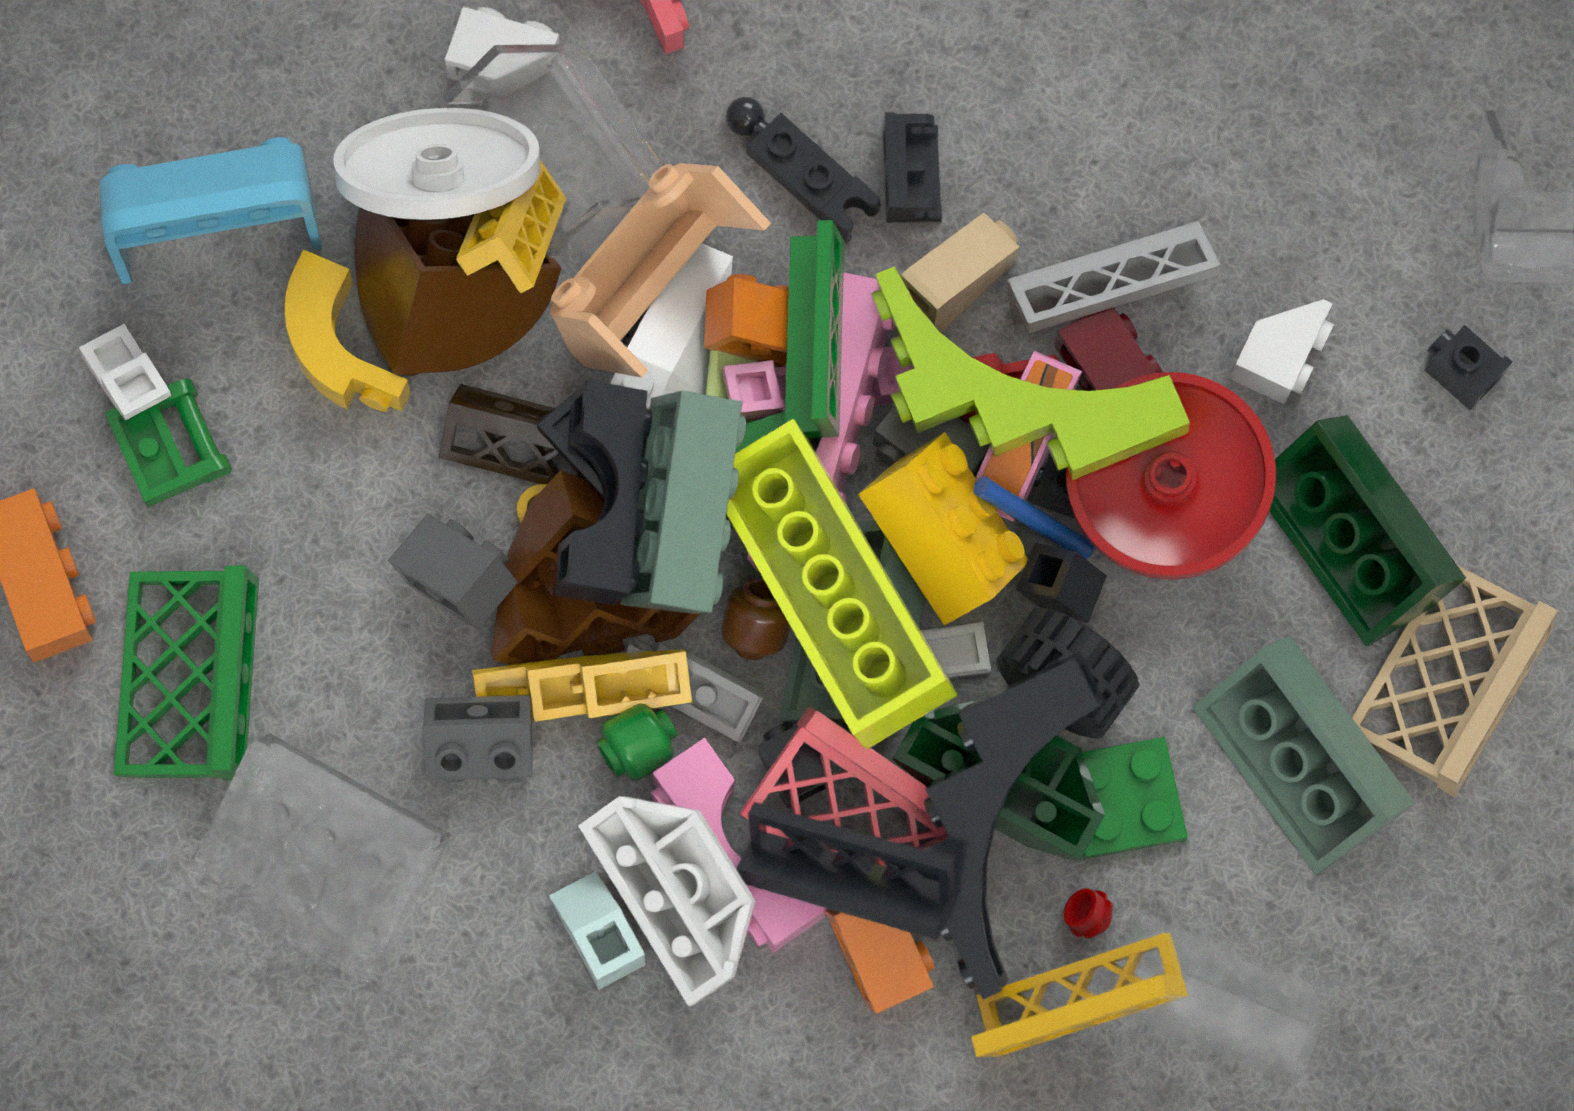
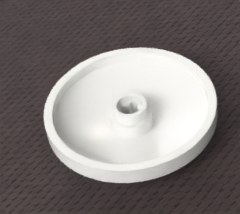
(437, 163)

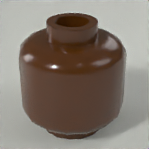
(754, 621)

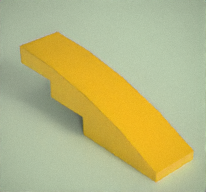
(591, 683)

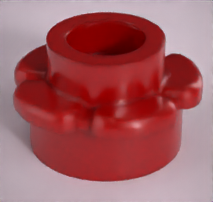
(1088, 913)

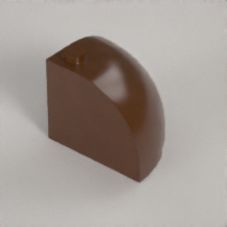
(425, 305)

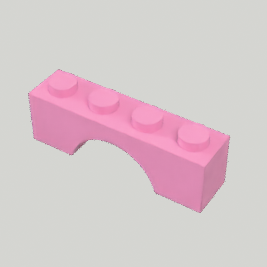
(703, 783)

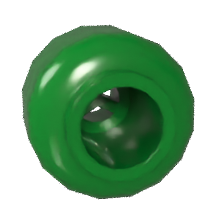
(637, 742)

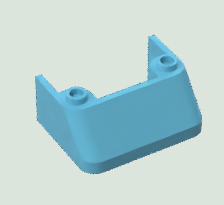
(205, 197)

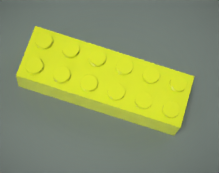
(833, 588)

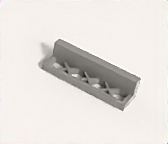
(1112, 277)

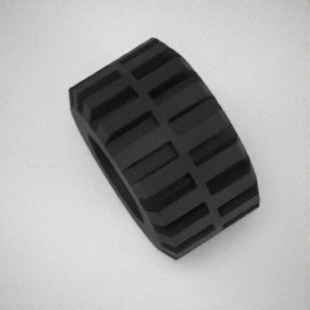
(1053, 636)

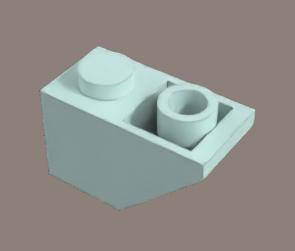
(598, 930)

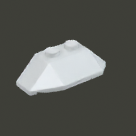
(676, 888)

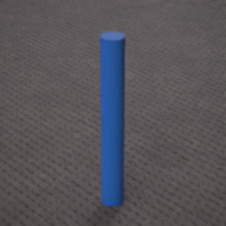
(1032, 517)

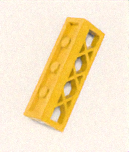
(515, 233)
(1080, 1013)

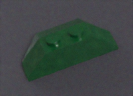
(1050, 801)

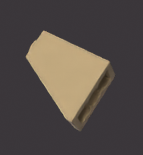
(961, 269)

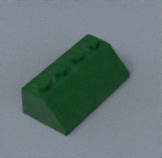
(1359, 530)

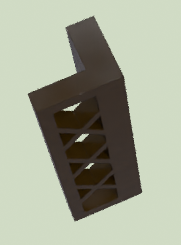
(504, 416)

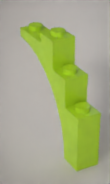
(1087, 426)

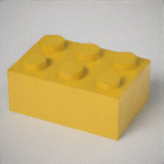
(943, 530)

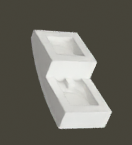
(124, 372)

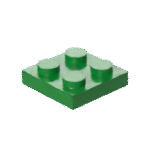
(1136, 796)

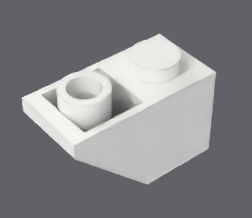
(481, 30)
(1278, 350)

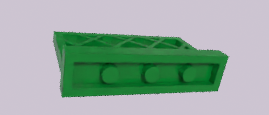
(230, 664)

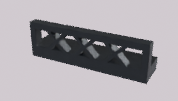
(848, 878)

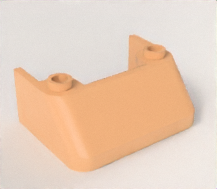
(642, 258)

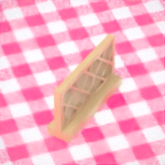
(1490, 700)

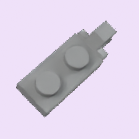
(716, 695)

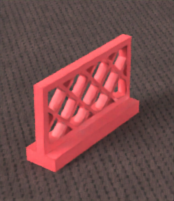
(865, 765)

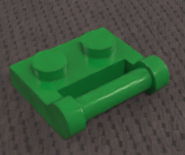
(153, 452)

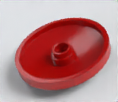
(1188, 499)

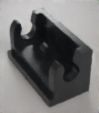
(911, 168)

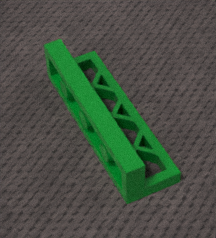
(815, 331)

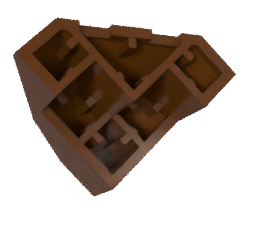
(543, 626)

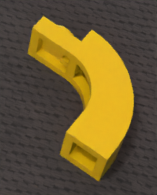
(311, 313)

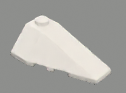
(674, 327)

